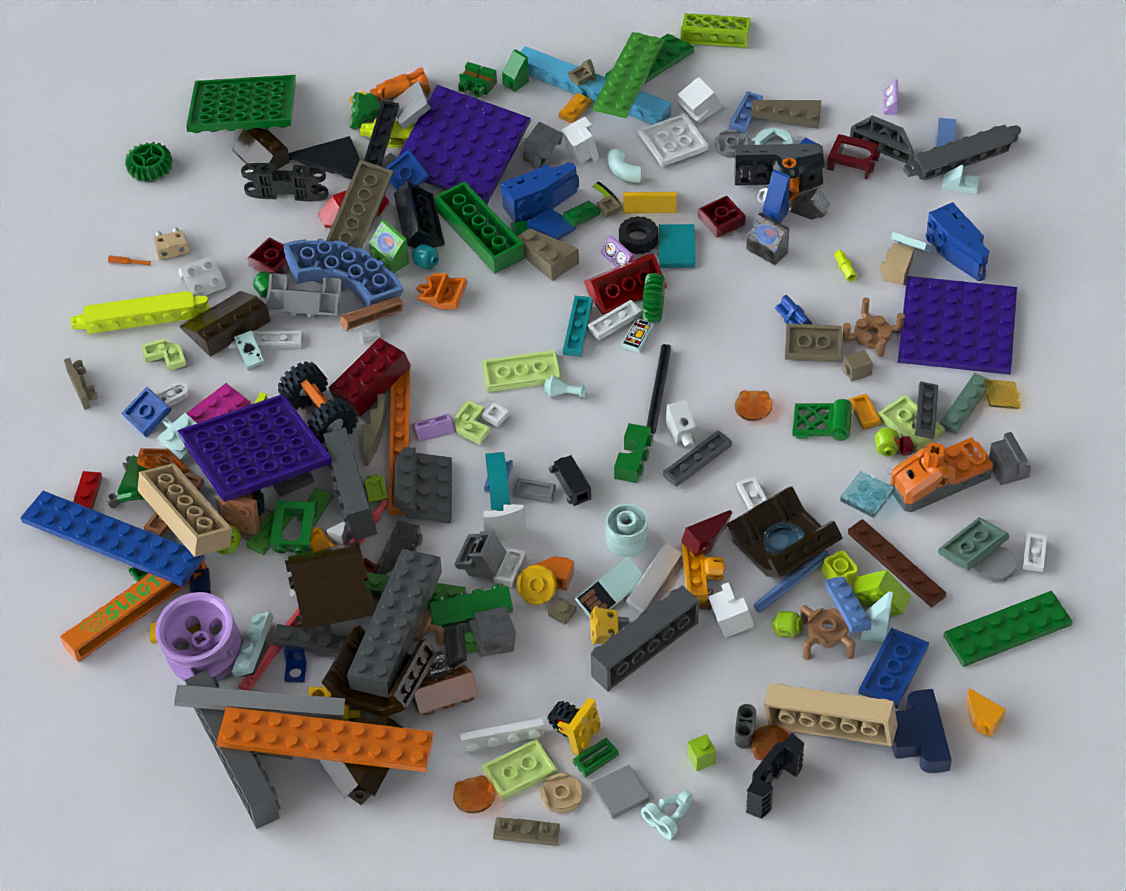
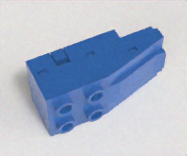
(538, 191)
(958, 240)

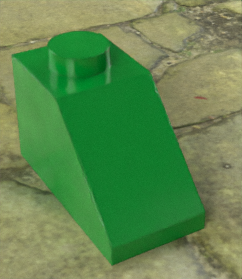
(516, 71)

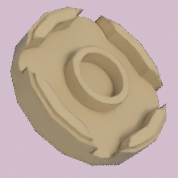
(561, 793)

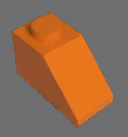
(562, 569)

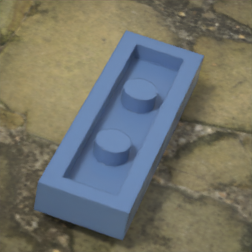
(742, 118)

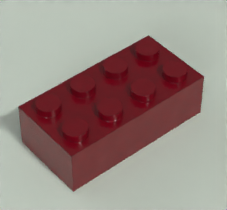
(370, 375)

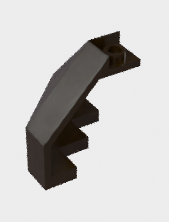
(356, 779)

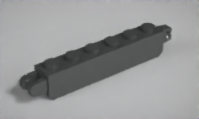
(962, 152)

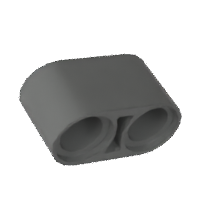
(745, 725)

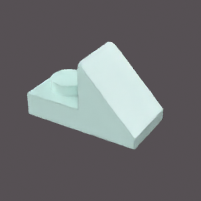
(960, 182)

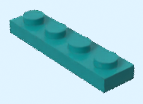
(578, 326)

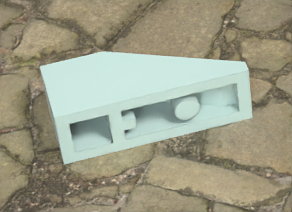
(879, 616)

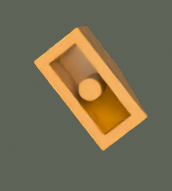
(984, 713)

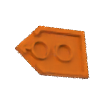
(157, 457)

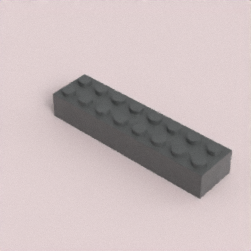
(394, 623)
(240, 765)

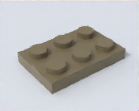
(813, 342)

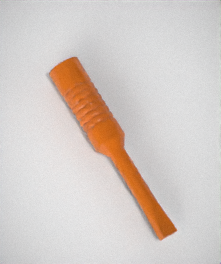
(126, 260)

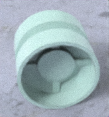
(626, 530)

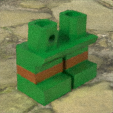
(477, 79)

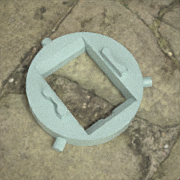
(764, 136)

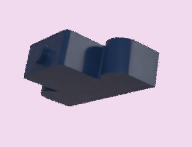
(922, 733)

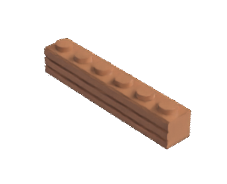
(371, 313)

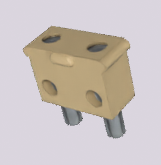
(171, 244)

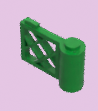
(838, 419)

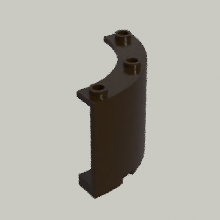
(330, 585)

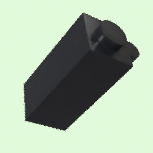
(571, 480)

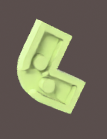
(161, 349)
(467, 424)

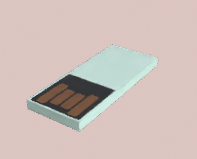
(610, 587)

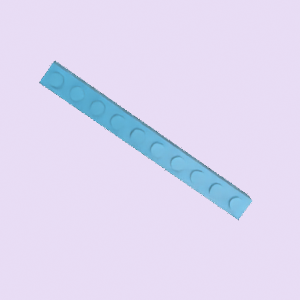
(555, 72)

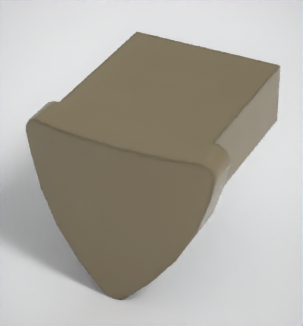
(583, 73)

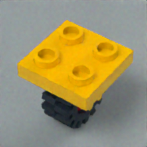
(576, 723)

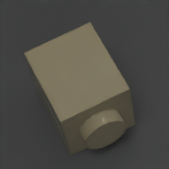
(857, 365)

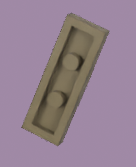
(79, 383)
(526, 831)

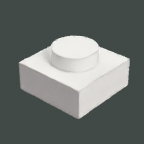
(495, 414)

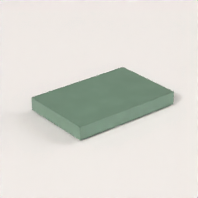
(973, 543)

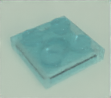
(867, 494)

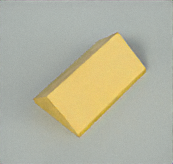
(649, 202)

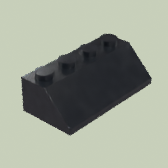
(418, 216)

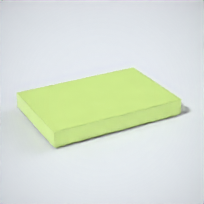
(902, 418)
(519, 769)

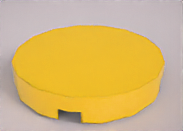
(536, 584)

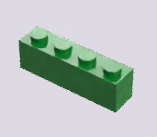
(463, 607)

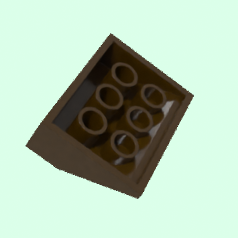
(221, 323)

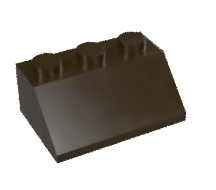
(261, 147)

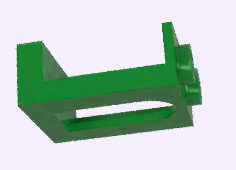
(283, 508)

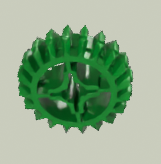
(148, 161)
(653, 297)

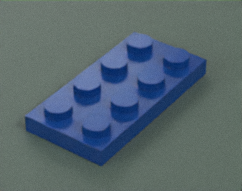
(894, 667)

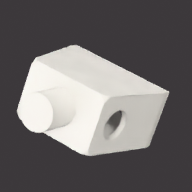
(681, 424)

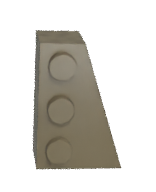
(548, 254)

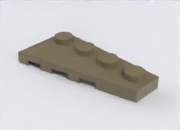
(794, 112)

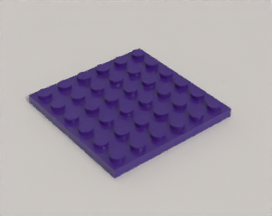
(465, 141)
(958, 325)
(254, 447)

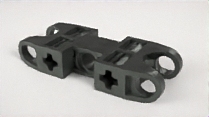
(284, 182)

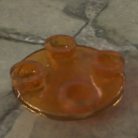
(753, 405)
(765, 739)
(474, 794)

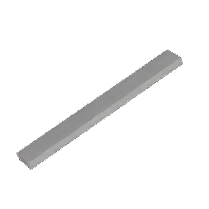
(262, 701)

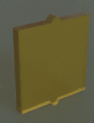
(1002, 394)

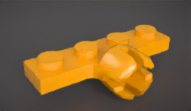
(699, 570)

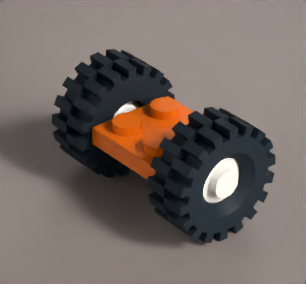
(305, 386)

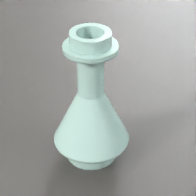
(557, 387)

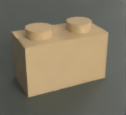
(897, 263)

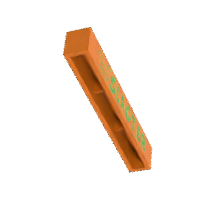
(119, 614)

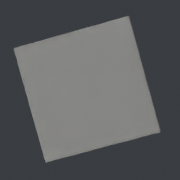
(620, 791)

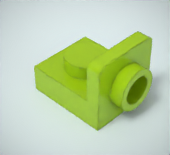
(375, 488)

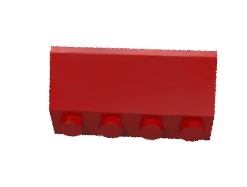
(621, 283)

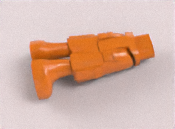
(394, 87)

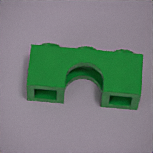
(630, 465)

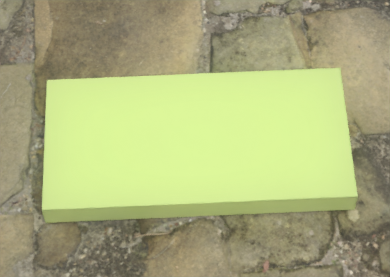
(520, 370)

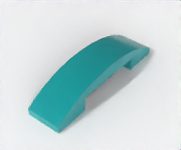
(497, 480)

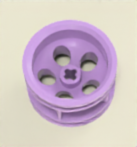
(205, 650)

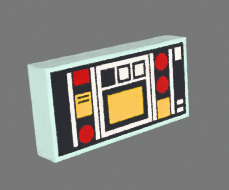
(637, 335)

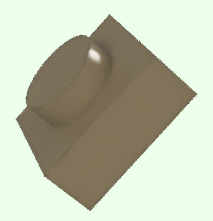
(609, 206)
(562, 611)

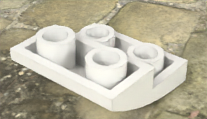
(505, 523)

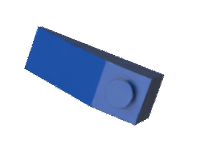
(777, 196)

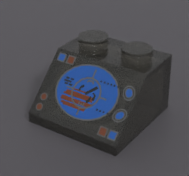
(768, 239)

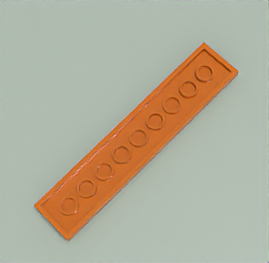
(325, 739)

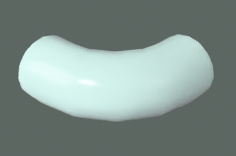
(622, 169)

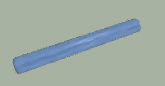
(790, 581)

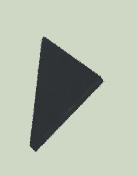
(332, 156)

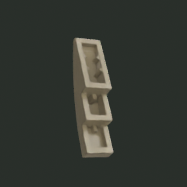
(374, 431)

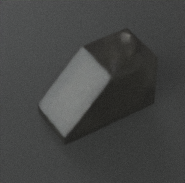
(810, 205)

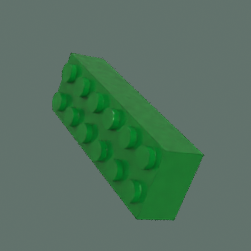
(479, 227)

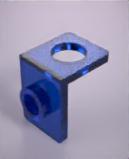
(295, 659)

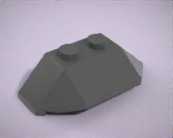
(890, 137)

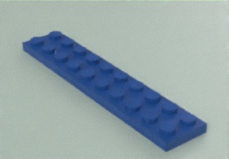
(112, 538)

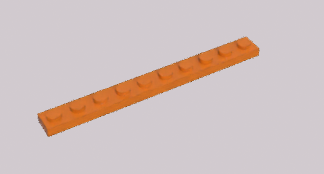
(398, 430)

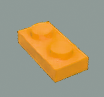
(575, 108)

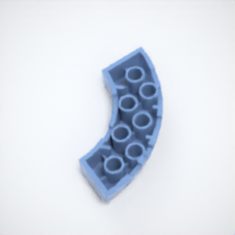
(336, 259)

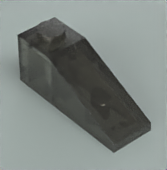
(403, 536)

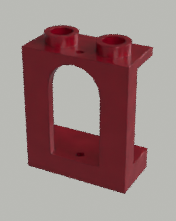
(867, 164)

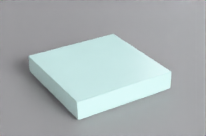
(911, 242)

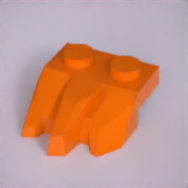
(442, 291)

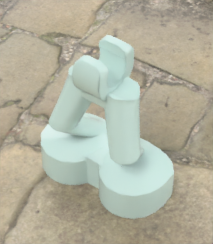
(663, 823)

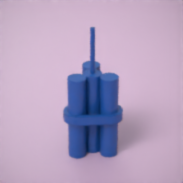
(791, 312)

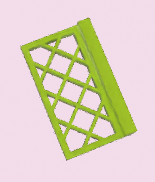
(719, 36)

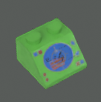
(389, 247)

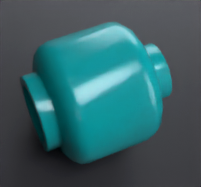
(425, 256)

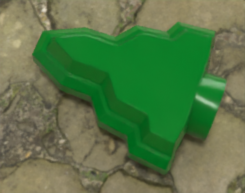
(364, 109)

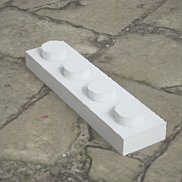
(502, 734)

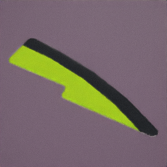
(603, 189)

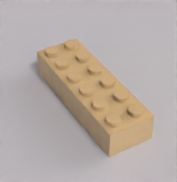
(184, 509)
(831, 714)

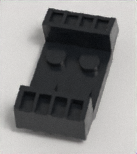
(783, 756)

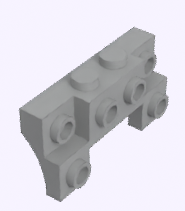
(300, 301)

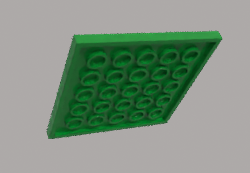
(242, 103)

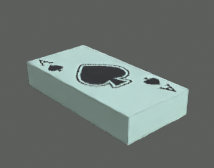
(249, 350)

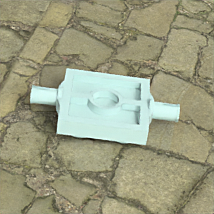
(170, 437)

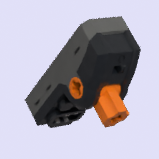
(801, 161)

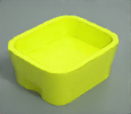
(840, 566)

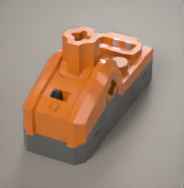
(939, 473)

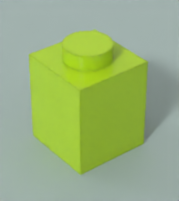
(701, 752)

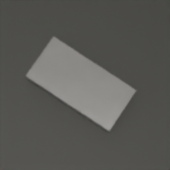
(412, 104)

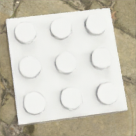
(673, 140)

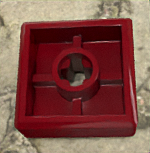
(721, 216)
(269, 257)

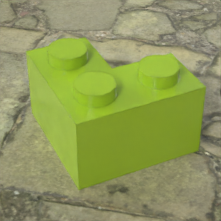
(874, 586)

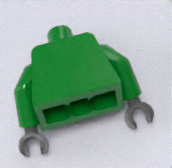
(129, 485)

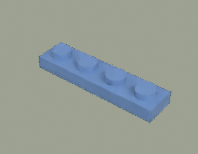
(847, 604)

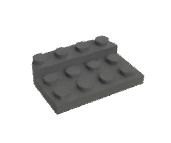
(423, 486)

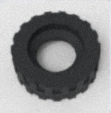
(643, 224)

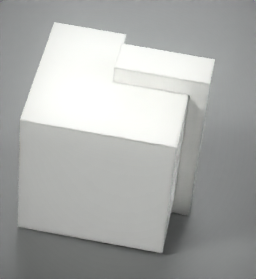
(698, 101)
(580, 140)
(730, 613)

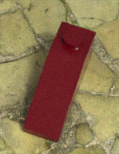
(703, 535)

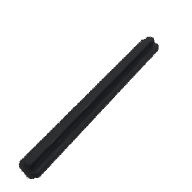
(658, 388)

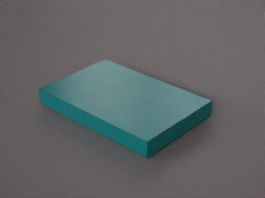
(676, 246)

